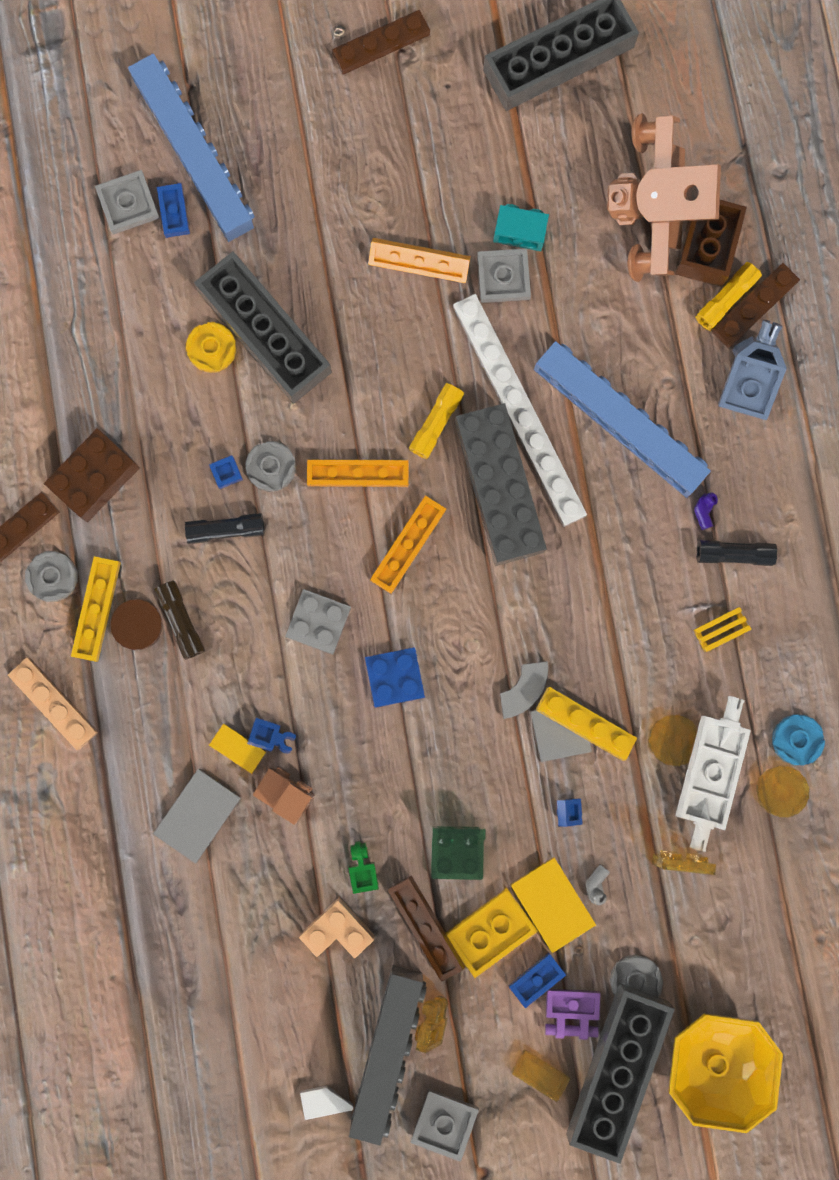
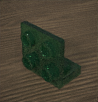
(457, 852)

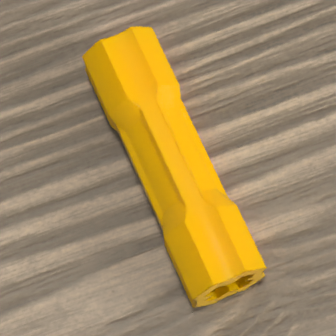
(728, 296)
(437, 419)

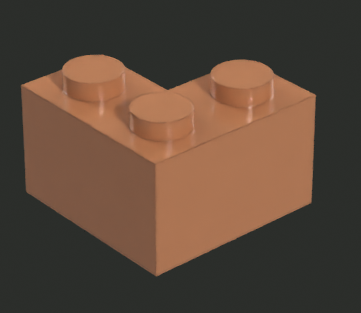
(284, 795)

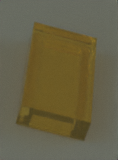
(540, 1075)

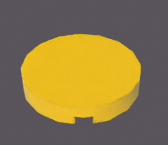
(211, 347)

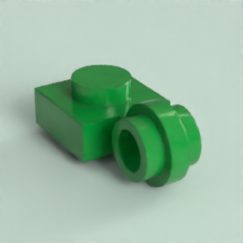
(363, 875)

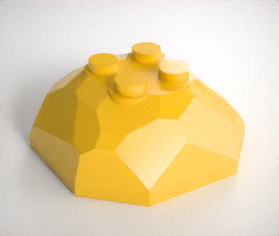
(725, 1073)

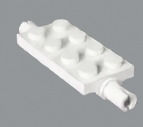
(713, 773)

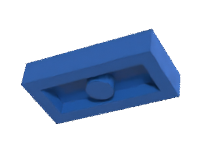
(173, 210)
(537, 980)

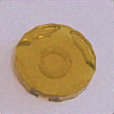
(672, 740)
(782, 791)

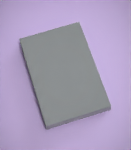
(197, 816)

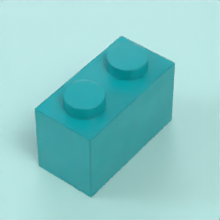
(521, 227)

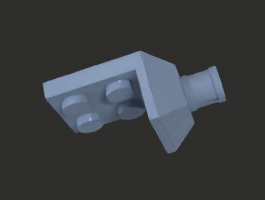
(755, 374)

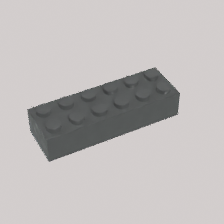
(560, 51)
(263, 327)
(500, 484)
(385, 1058)
(619, 1073)

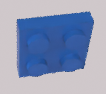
(394, 677)

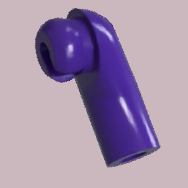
(703, 509)

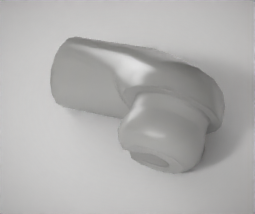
(594, 886)

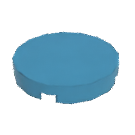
(798, 740)

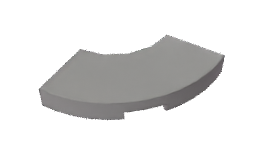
(526, 690)

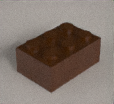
(711, 245)
(91, 475)

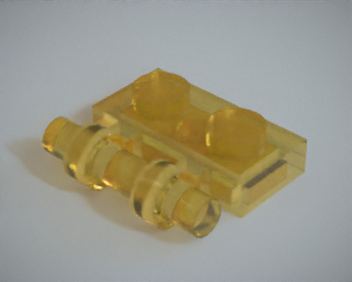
(432, 1030)

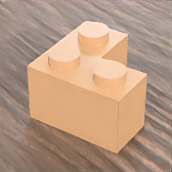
(337, 923)

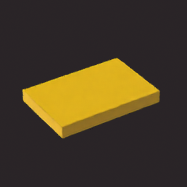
(553, 904)
(491, 932)

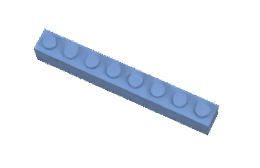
(191, 148)
(621, 419)

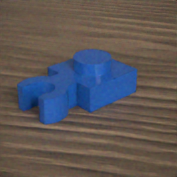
(266, 735)

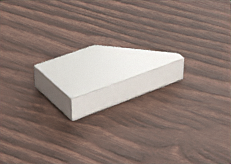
(323, 1102)

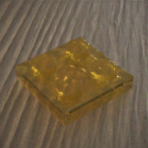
(691, 863)

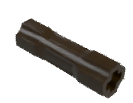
(173, 605)

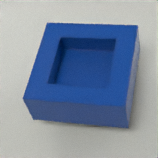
(226, 472)
(569, 812)

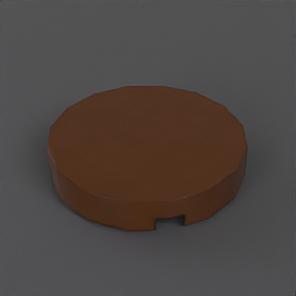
(136, 624)

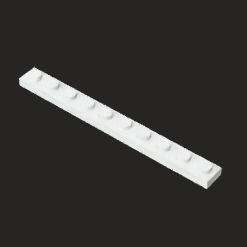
(519, 410)

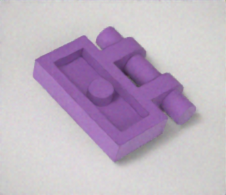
(572, 1005)

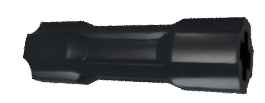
(205, 531)
(756, 554)

